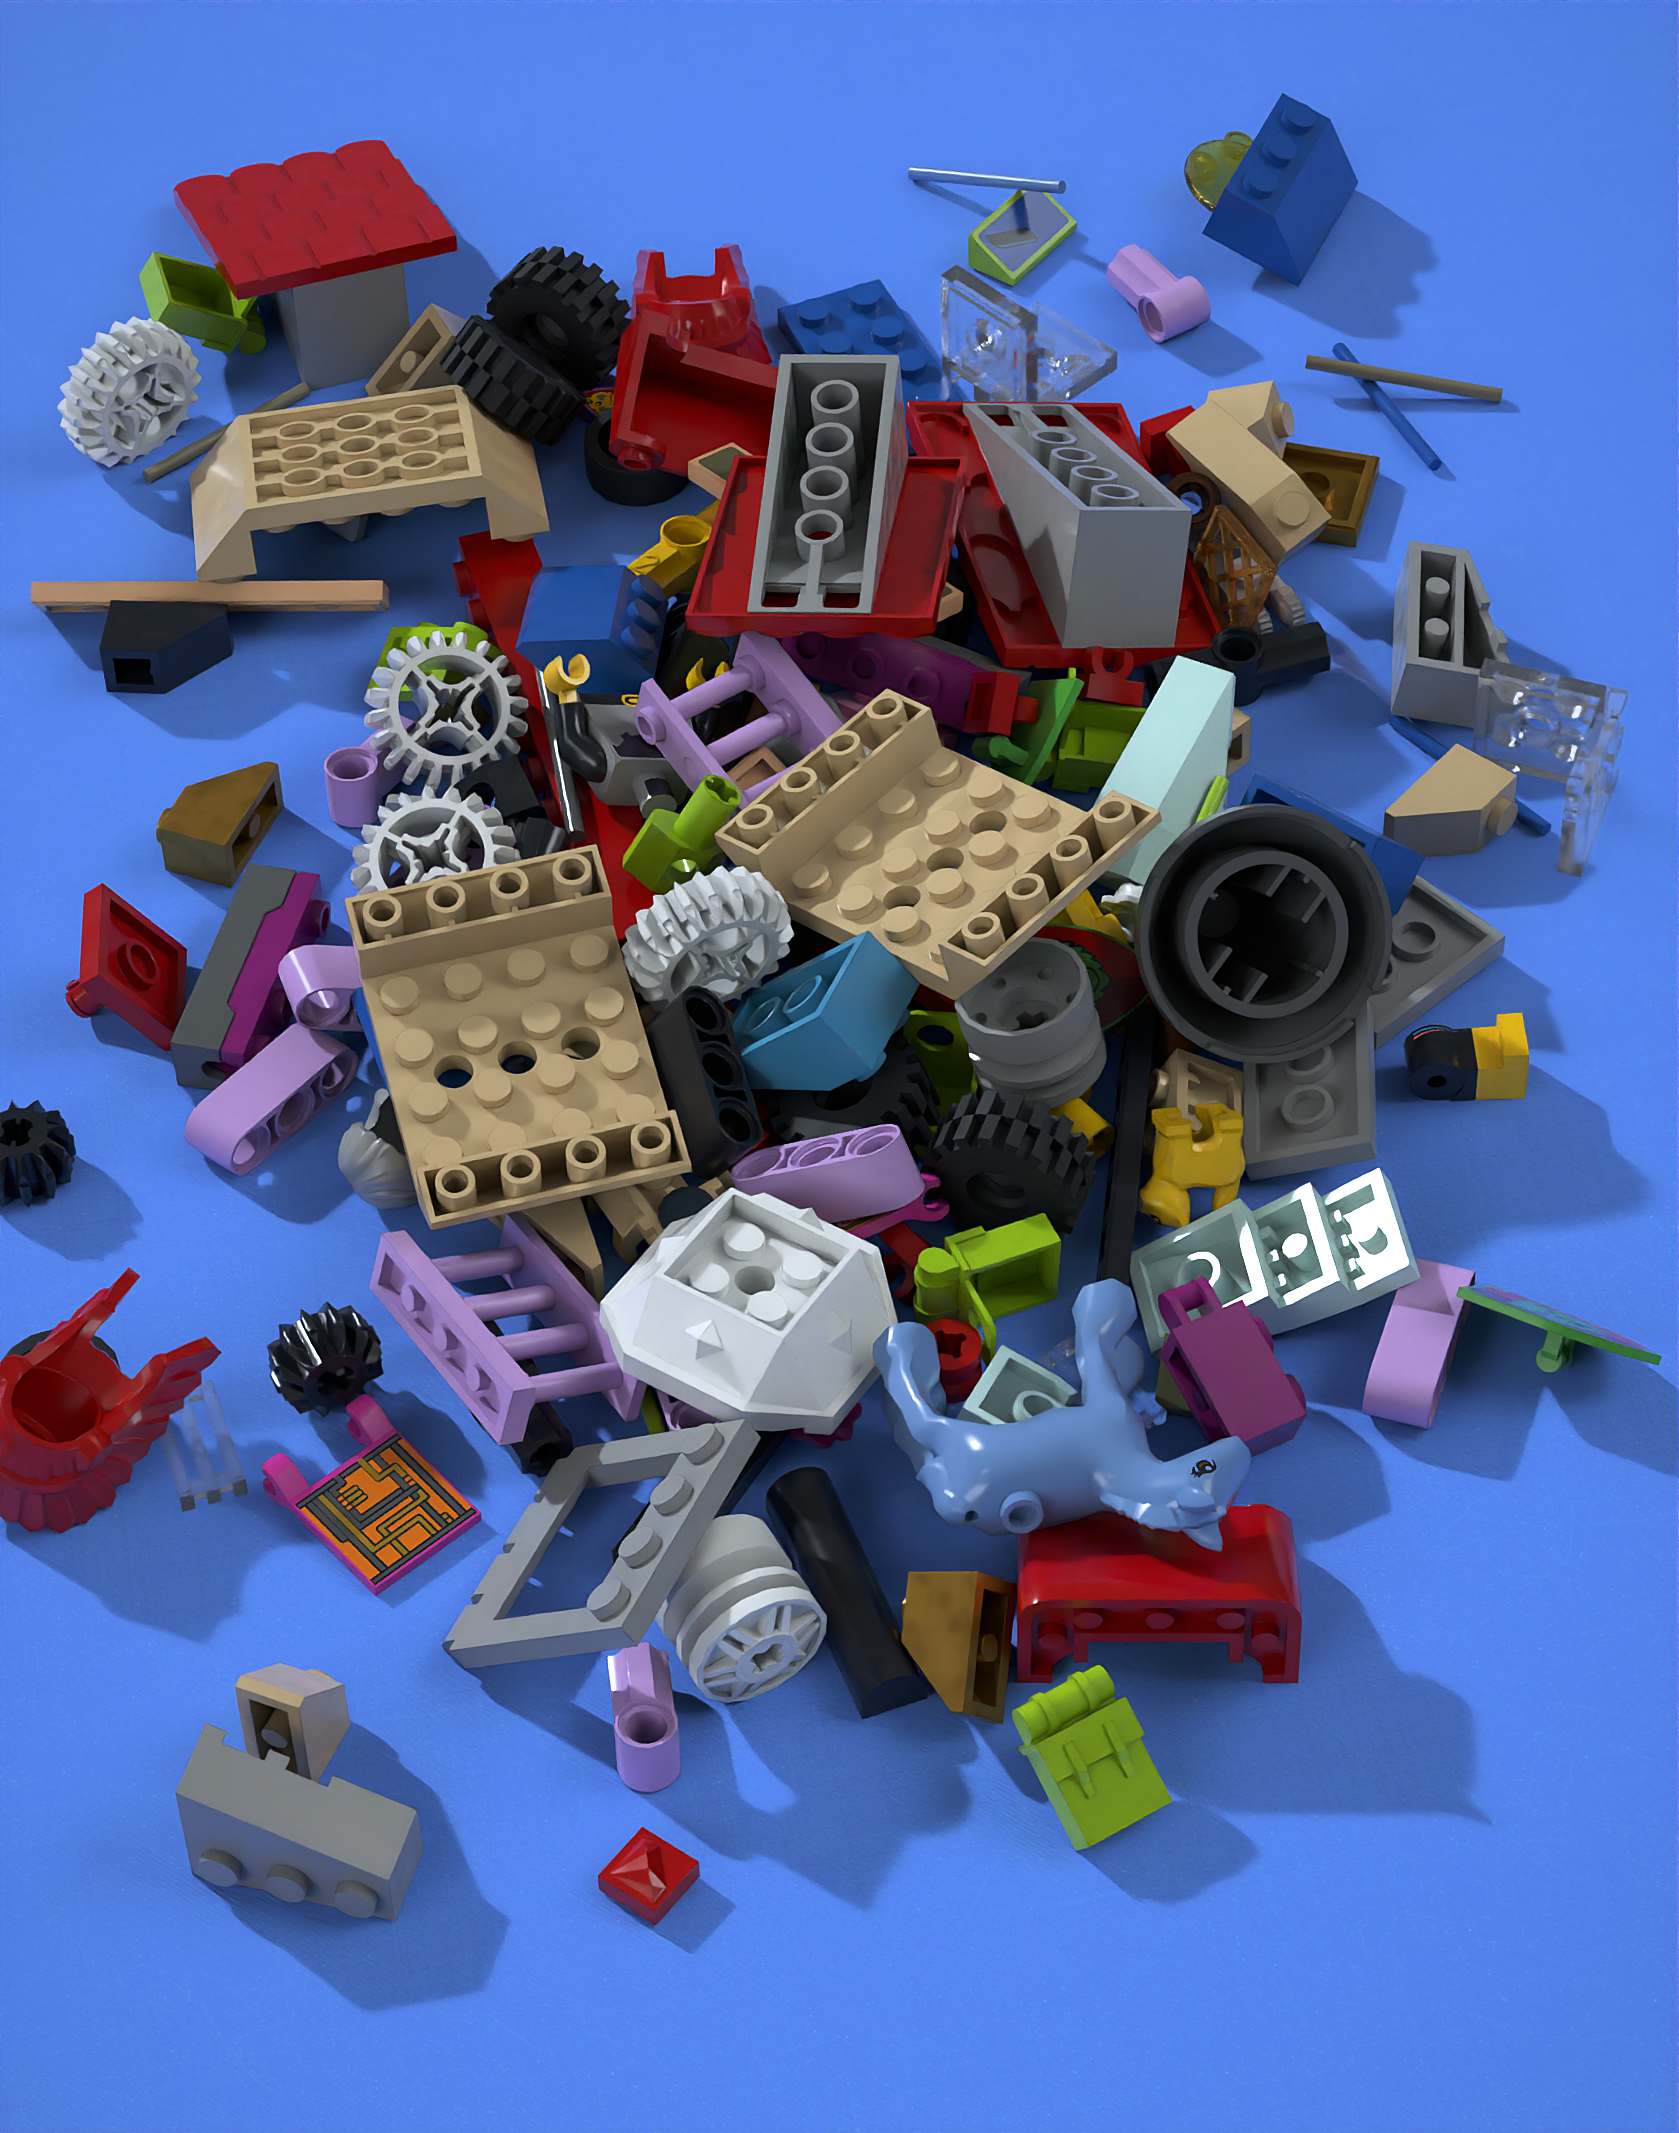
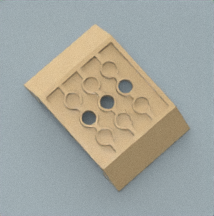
(358, 461)
(885, 816)
(499, 970)

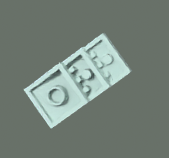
(1286, 1259)

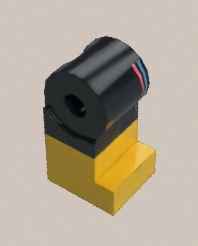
(1469, 1061)

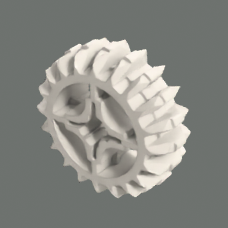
(129, 391)
(428, 692)
(453, 827)
(708, 934)

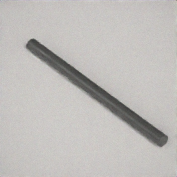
(564, 774)

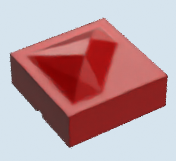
(648, 1875)

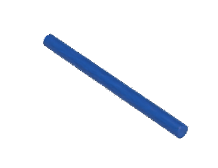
(1391, 412)
(1438, 750)

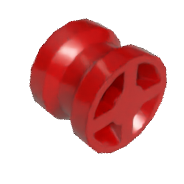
(962, 1341)

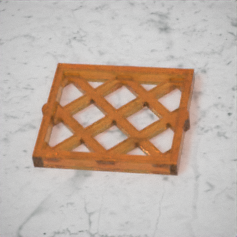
(1206, 551)

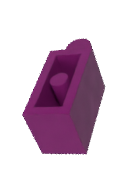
(1229, 1369)

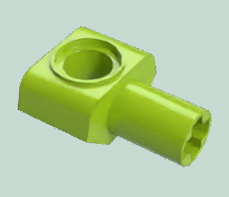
(679, 845)

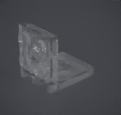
(1004, 344)
(1574, 751)

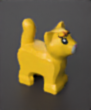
(1192, 1160)

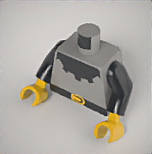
(605, 747)

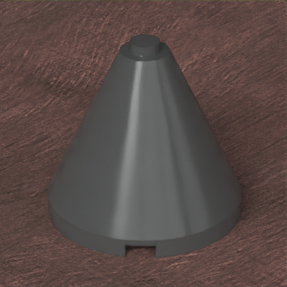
(1263, 933)

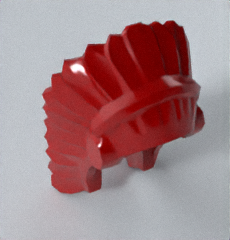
(711, 307)
(80, 1422)

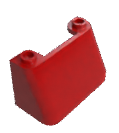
(684, 399)
(1141, 1584)

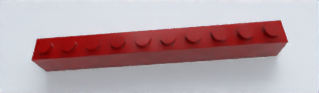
(498, 581)

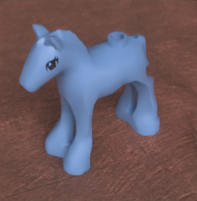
(1065, 1458)

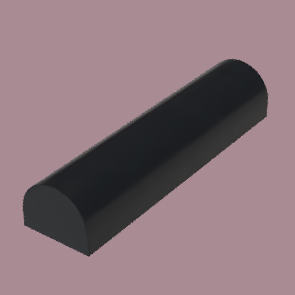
(841, 1579)

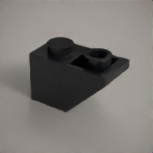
(162, 644)

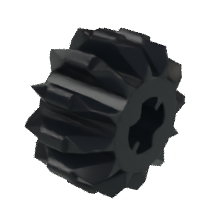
(33, 1153)
(325, 1359)

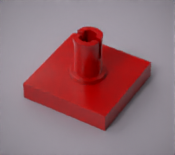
(128, 968)

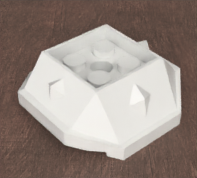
(754, 1314)

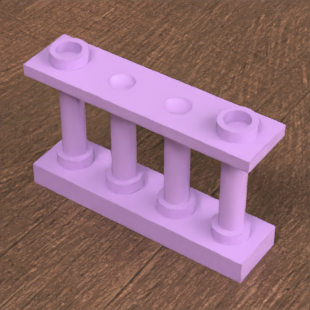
(760, 668)
(473, 1358)

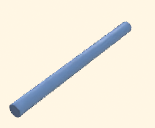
(987, 179)

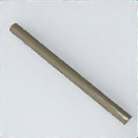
(1403, 378)
(207, 442)

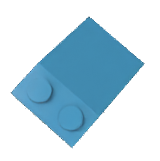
(824, 1018)

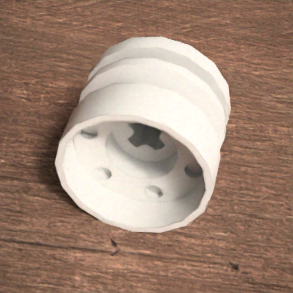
(741, 1612)

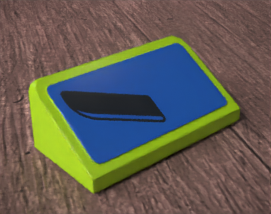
(1018, 235)

